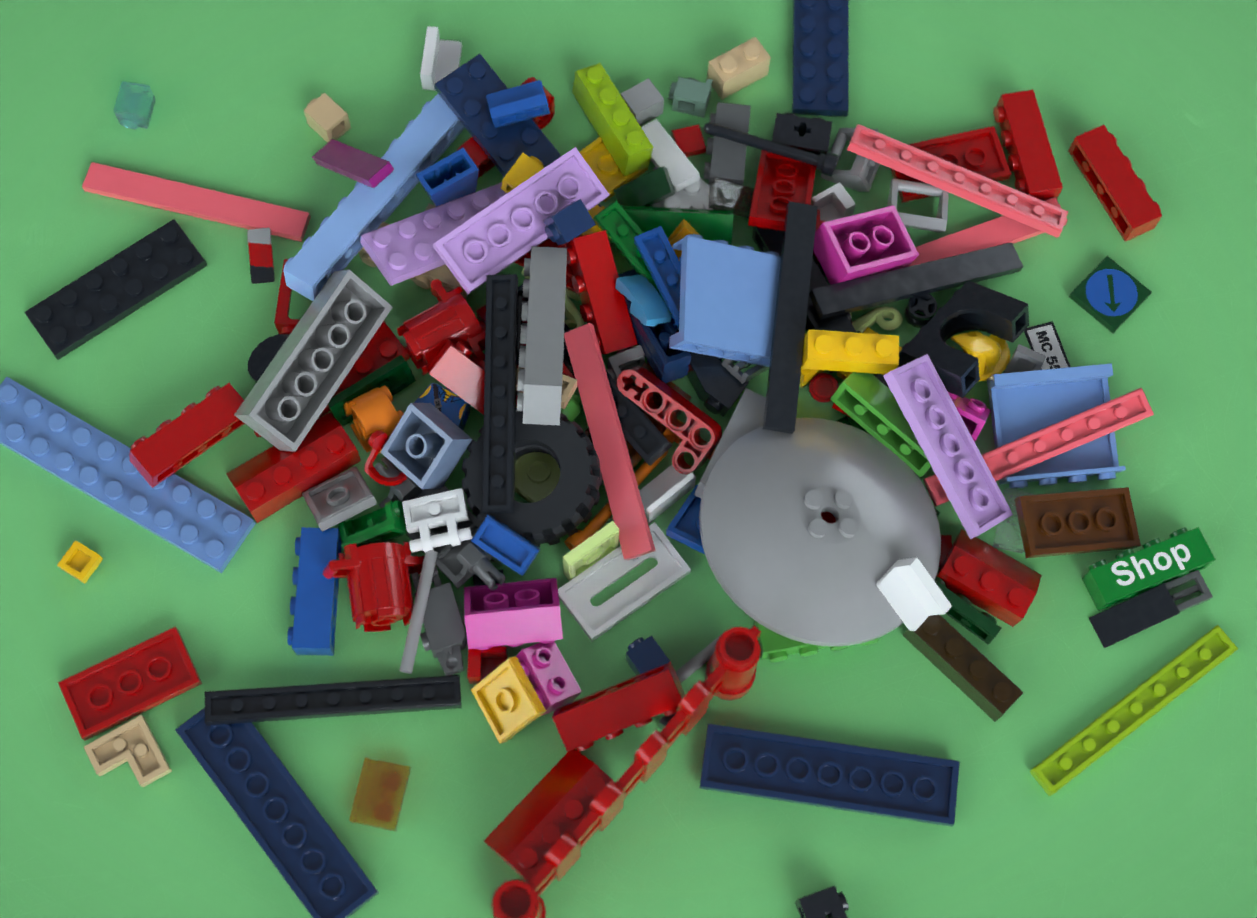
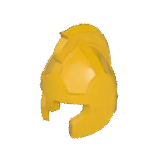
(990, 350)

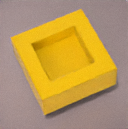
(80, 562)

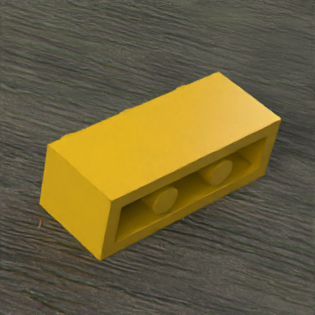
(850, 352)

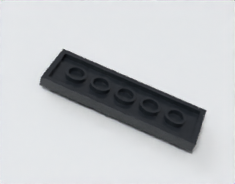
(115, 289)

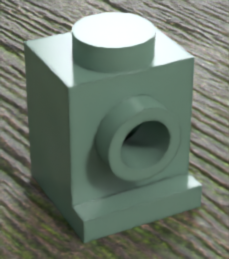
(690, 96)

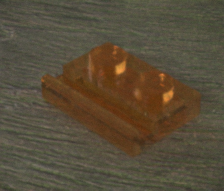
(380, 794)

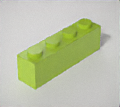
(612, 119)

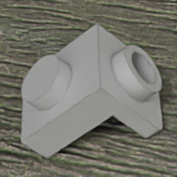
(625, 359)
(1024, 360)

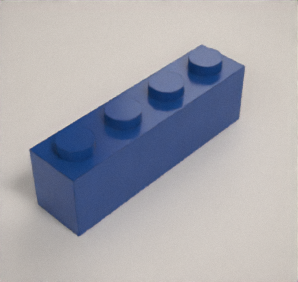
(316, 596)

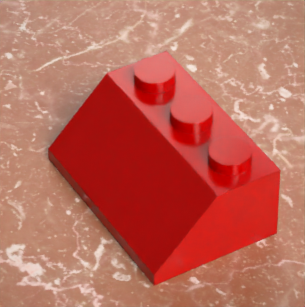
(989, 578)

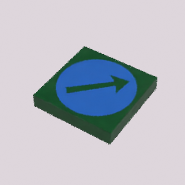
(1110, 294)

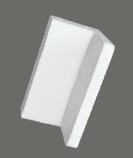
(439, 58)
(665, 491)
(912, 592)

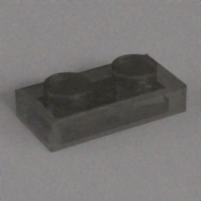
(730, 196)

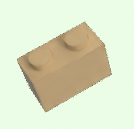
(738, 68)

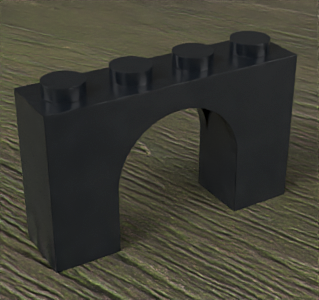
(968, 309)

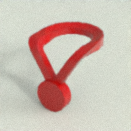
(377, 442)

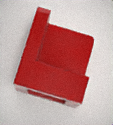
(483, 662)

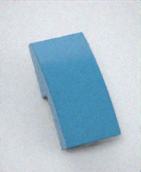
(645, 300)

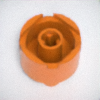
(372, 413)

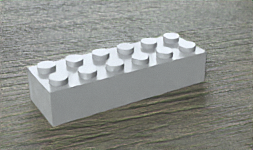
(543, 336)
(314, 361)

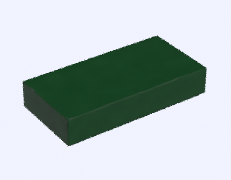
(646, 189)

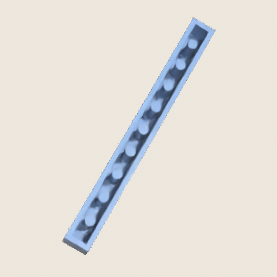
(367, 207)

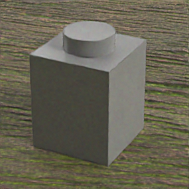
(644, 101)

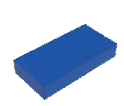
(505, 545)

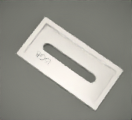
(599, 619)

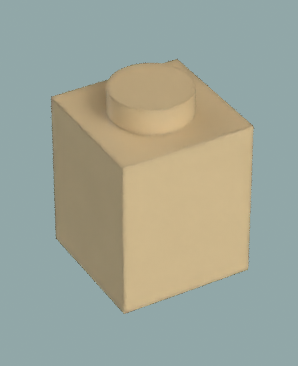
(327, 118)

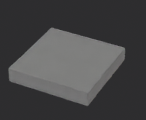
(339, 498)

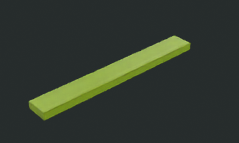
(1133, 710)

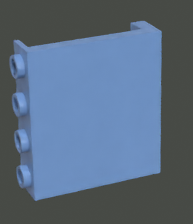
(726, 300)
(1041, 398)

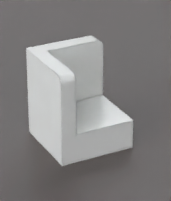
(834, 203)

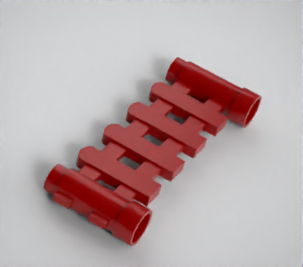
(728, 677)

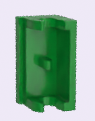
(375, 527)

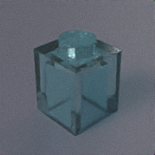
(134, 105)

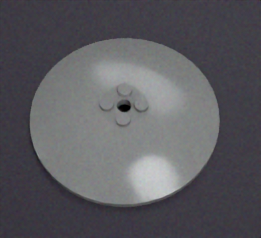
(788, 563)

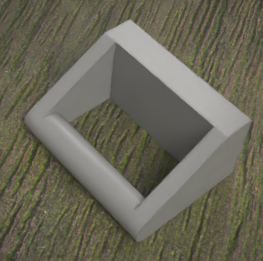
(863, 170)
(916, 221)

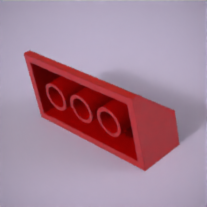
(281, 477)
(547, 813)

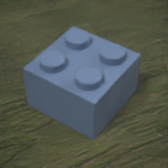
(426, 445)

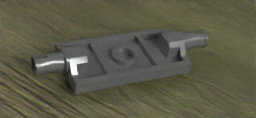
(455, 562)

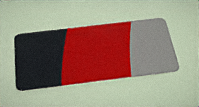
(260, 255)

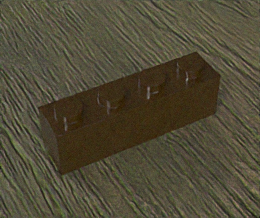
(964, 666)

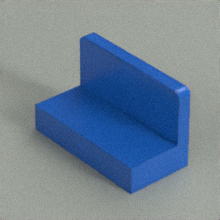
(517, 104)

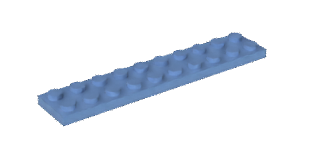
(103, 471)

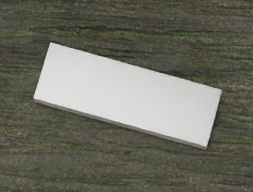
(669, 155)

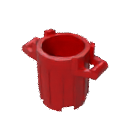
(446, 320)
(377, 582)

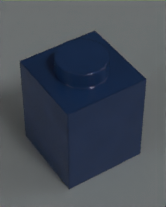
(568, 223)
(645, 655)

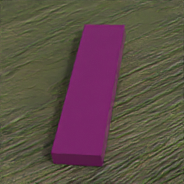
(353, 163)

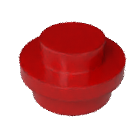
(823, 387)

